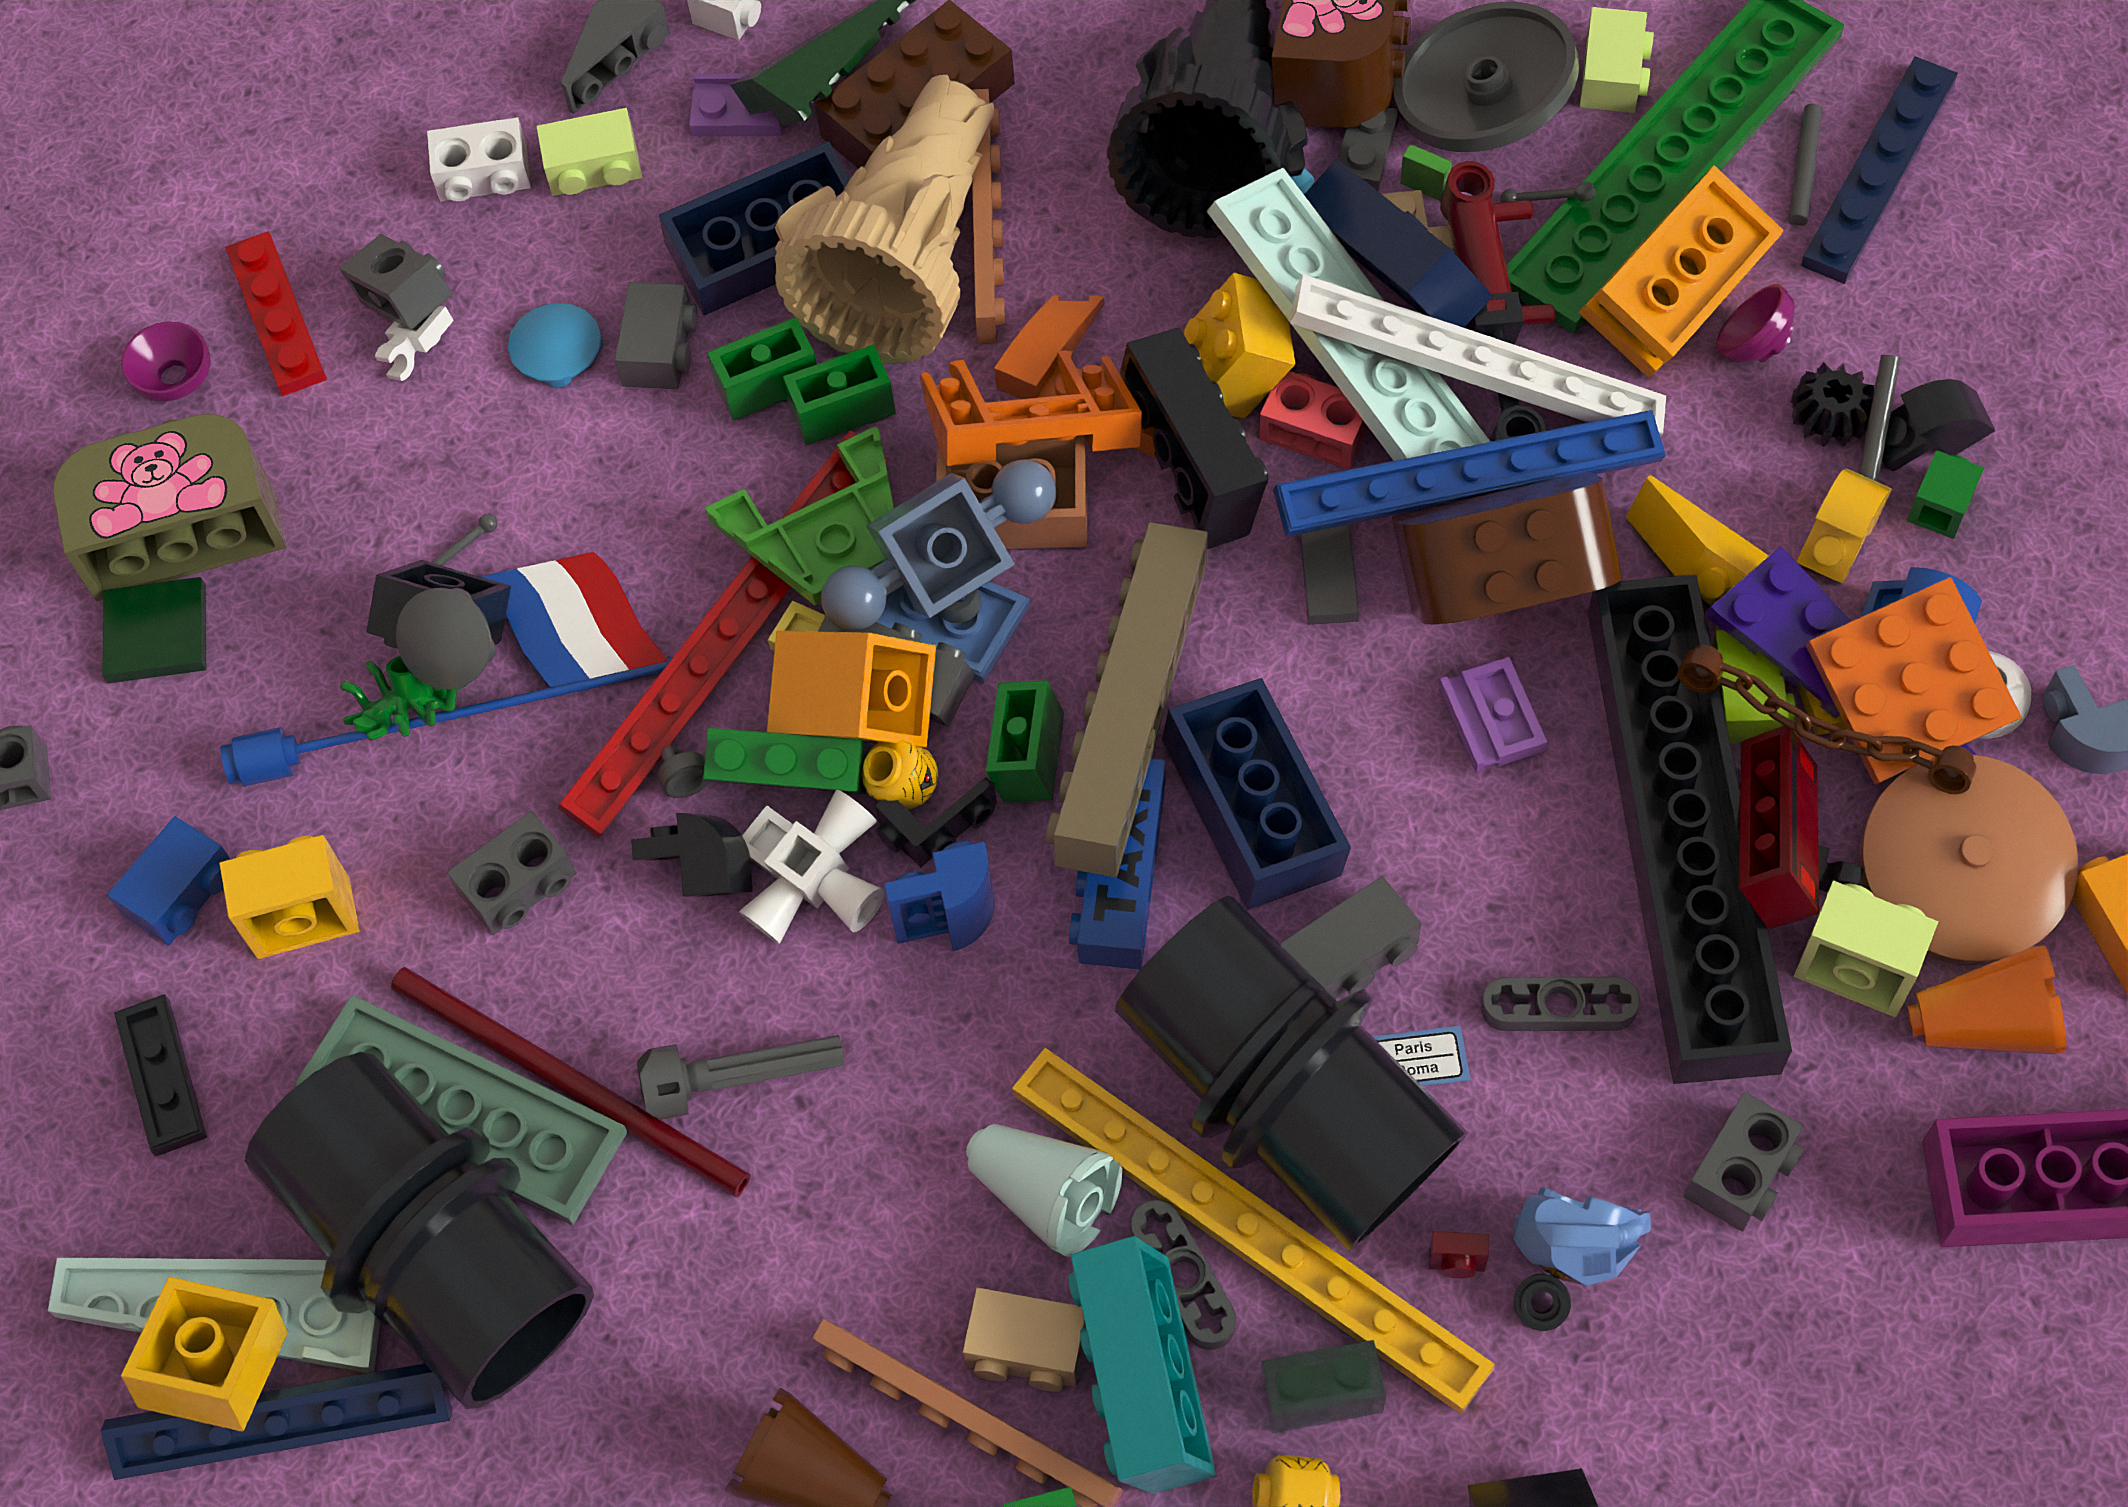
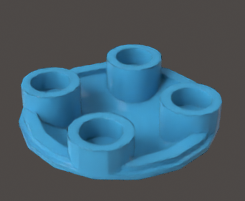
(554, 343)

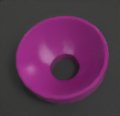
(1758, 326)
(158, 349)

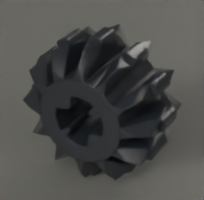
(1832, 404)

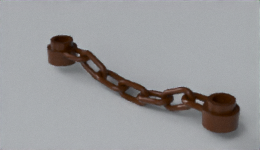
(1948, 772)

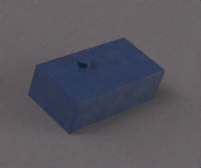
(729, 235)
(1396, 247)
(1255, 793)

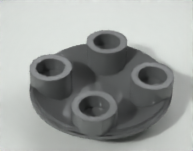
(444, 638)

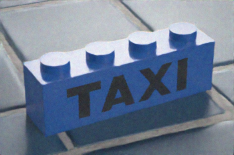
(1117, 909)

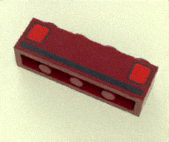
(1779, 828)

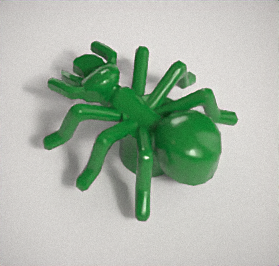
(404, 693)

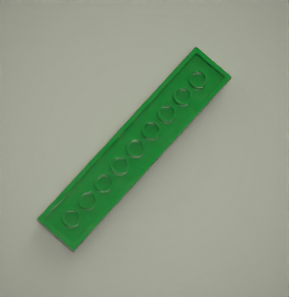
(1685, 133)

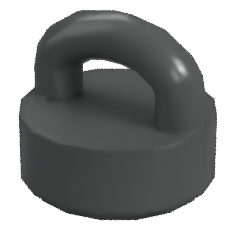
(681, 772)

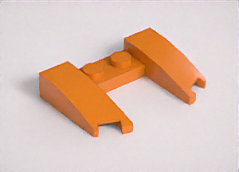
(1030, 362)
(1095, 407)

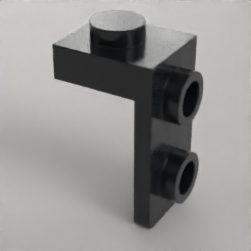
(903, 831)

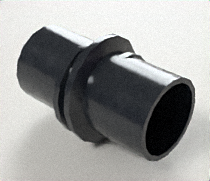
(1287, 1071)
(418, 1228)

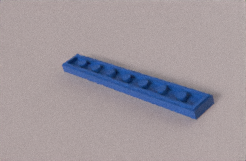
(1466, 472)

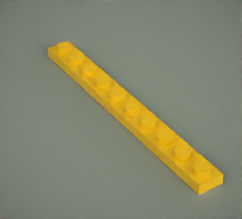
(1255, 1231)

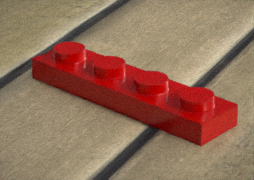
(275, 313)

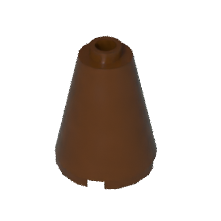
(804, 1464)

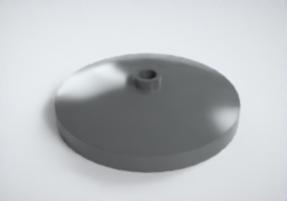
(1487, 76)

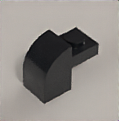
(1934, 415)
(709, 850)

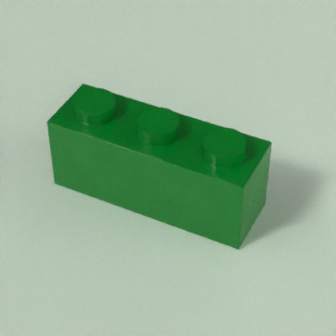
(785, 760)

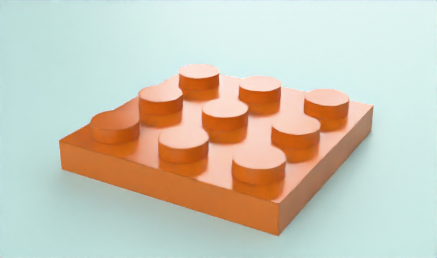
(1914, 675)

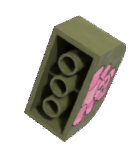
(165, 504)

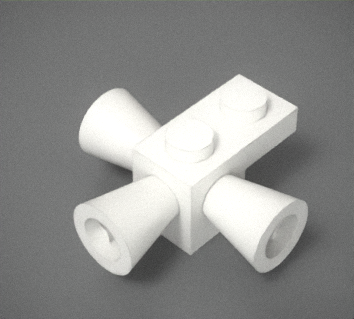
(810, 868)

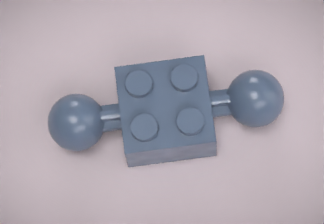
(939, 545)

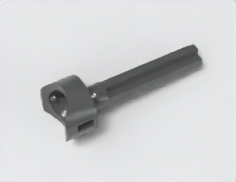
(668, 1081)

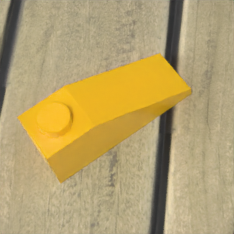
(1692, 540)

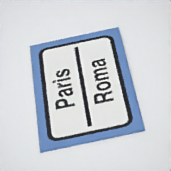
(1429, 1054)

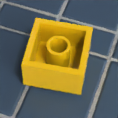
(1242, 342)
(289, 896)
(205, 1353)

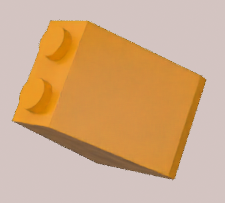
(851, 686)

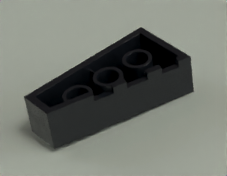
(1195, 436)

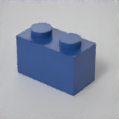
(170, 881)

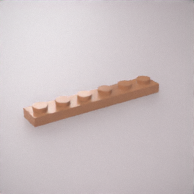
(987, 233)
(943, 1404)

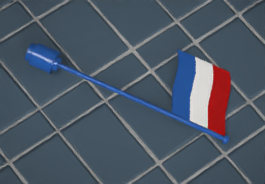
(569, 627)

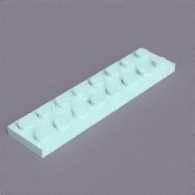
(1283, 239)

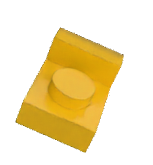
(1843, 524)

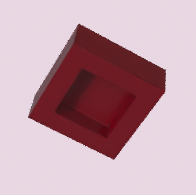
(1458, 1253)

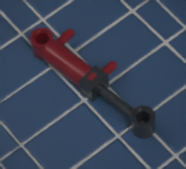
(1480, 248)

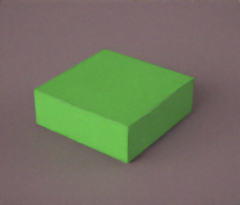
(1424, 171)

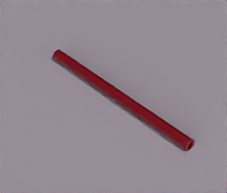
(571, 1081)

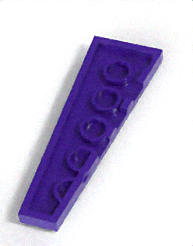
(1776, 615)

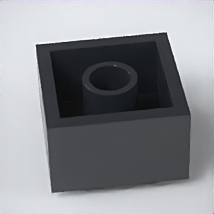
(401, 584)

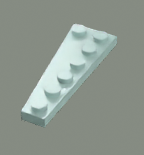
(125, 1290)

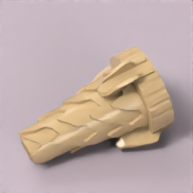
(880, 252)

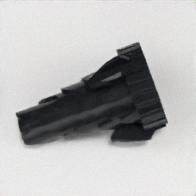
(1203, 119)

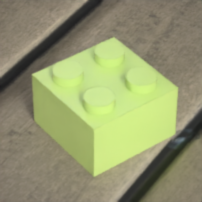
(1866, 948)

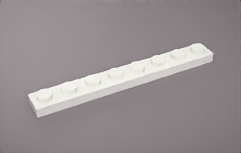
(1468, 354)

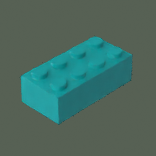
(1141, 1366)

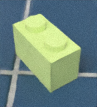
(1614, 60)
(589, 152)

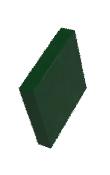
(154, 630)

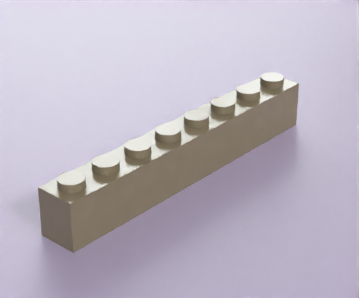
(1130, 701)

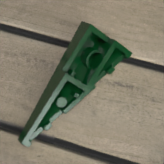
(812, 67)

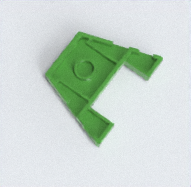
(822, 536)

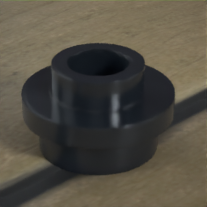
(1546, 1319)

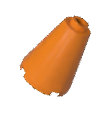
(1994, 1008)

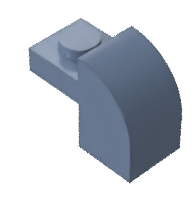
(2086, 735)

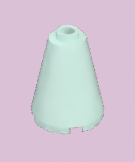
(1047, 1183)

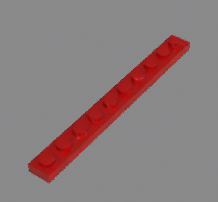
(688, 677)

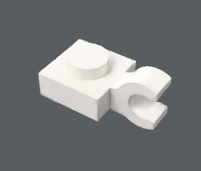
(405, 342)

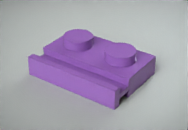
(721, 113)
(1493, 714)

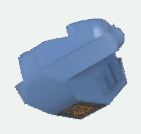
(1576, 1238)

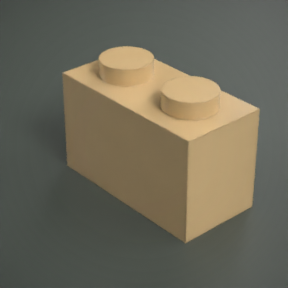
(1024, 1339)

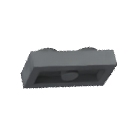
(1368, 146)

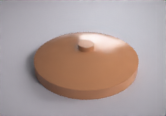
(1980, 862)

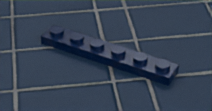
(1879, 170)
(280, 1421)

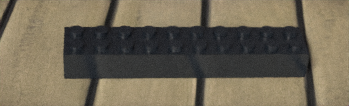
(1684, 836)

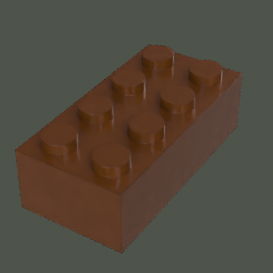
(883, 91)

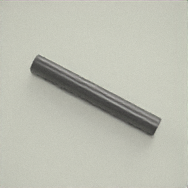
(1805, 164)
(1879, 416)

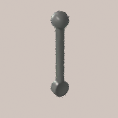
(1584, 192)
(486, 524)

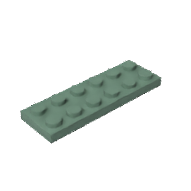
(549, 1137)

